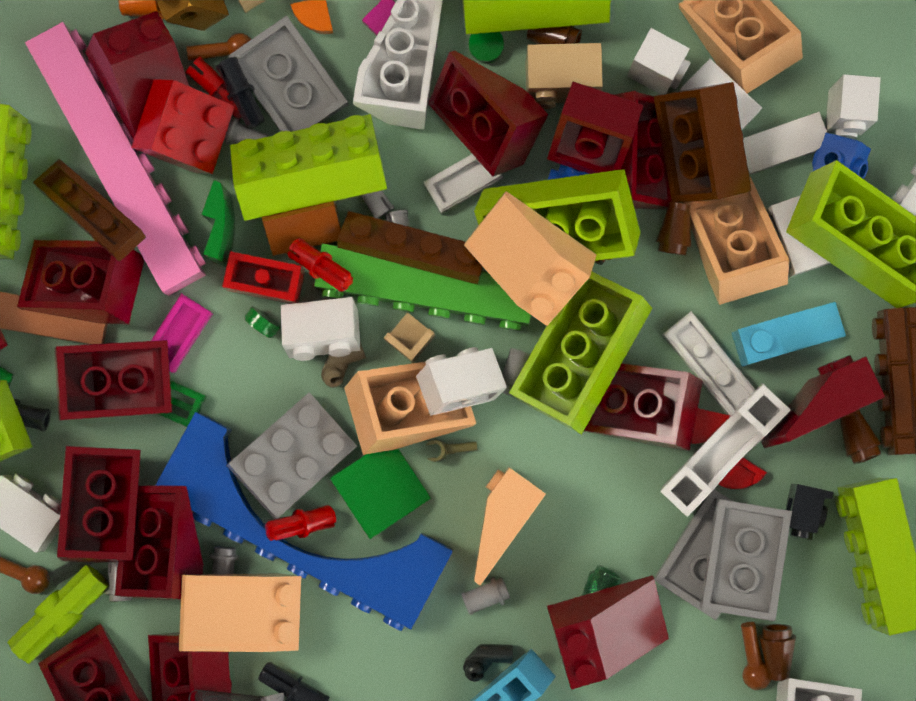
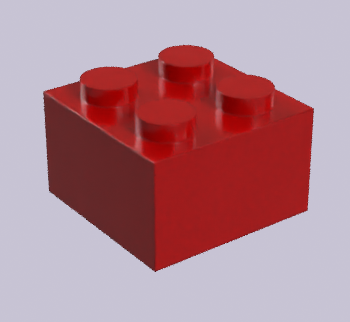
(183, 126)

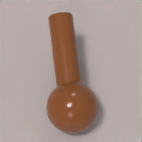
(217, 49)
(32, 579)
(755, 672)

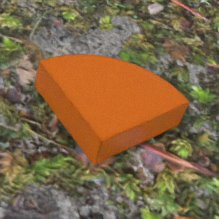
(313, 15)

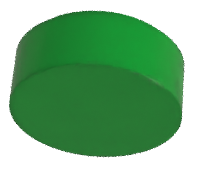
(486, 46)
(262, 322)

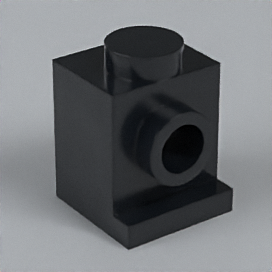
(807, 509)

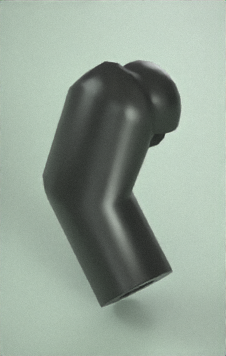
(483, 657)

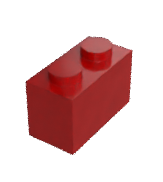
(263, 278)

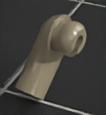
(336, 367)

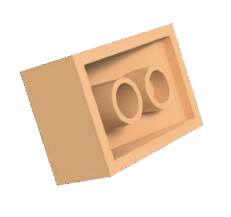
(745, 38)
(738, 246)
(530, 258)
(393, 412)
(505, 513)
(240, 612)

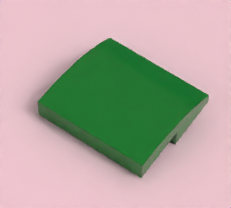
(220, 213)
(380, 490)

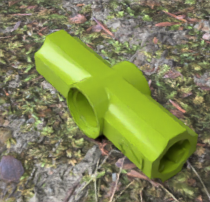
(58, 614)

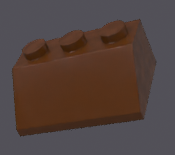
(702, 143)

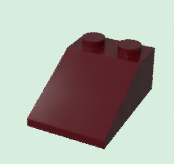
(129, 60)
(487, 113)
(80, 281)
(112, 380)
(833, 394)
(649, 407)
(163, 546)
(607, 630)
(91, 671)

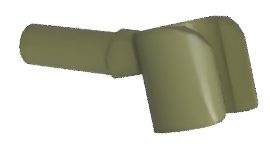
(447, 449)

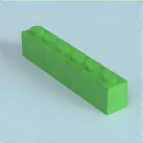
(411, 288)

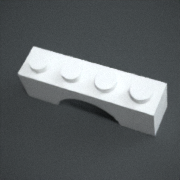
(724, 449)

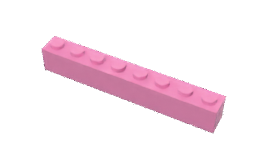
(117, 164)

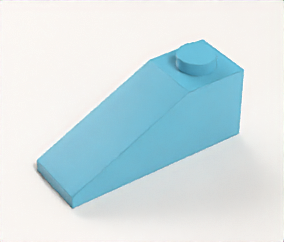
(788, 334)
(520, 681)

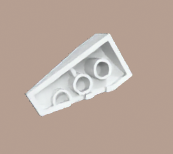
(399, 67)

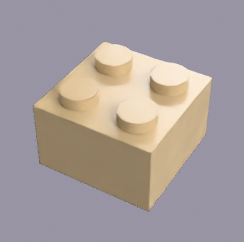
(555, 66)

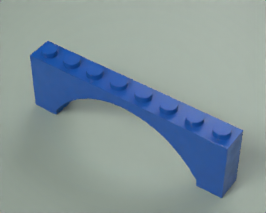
(389, 583)

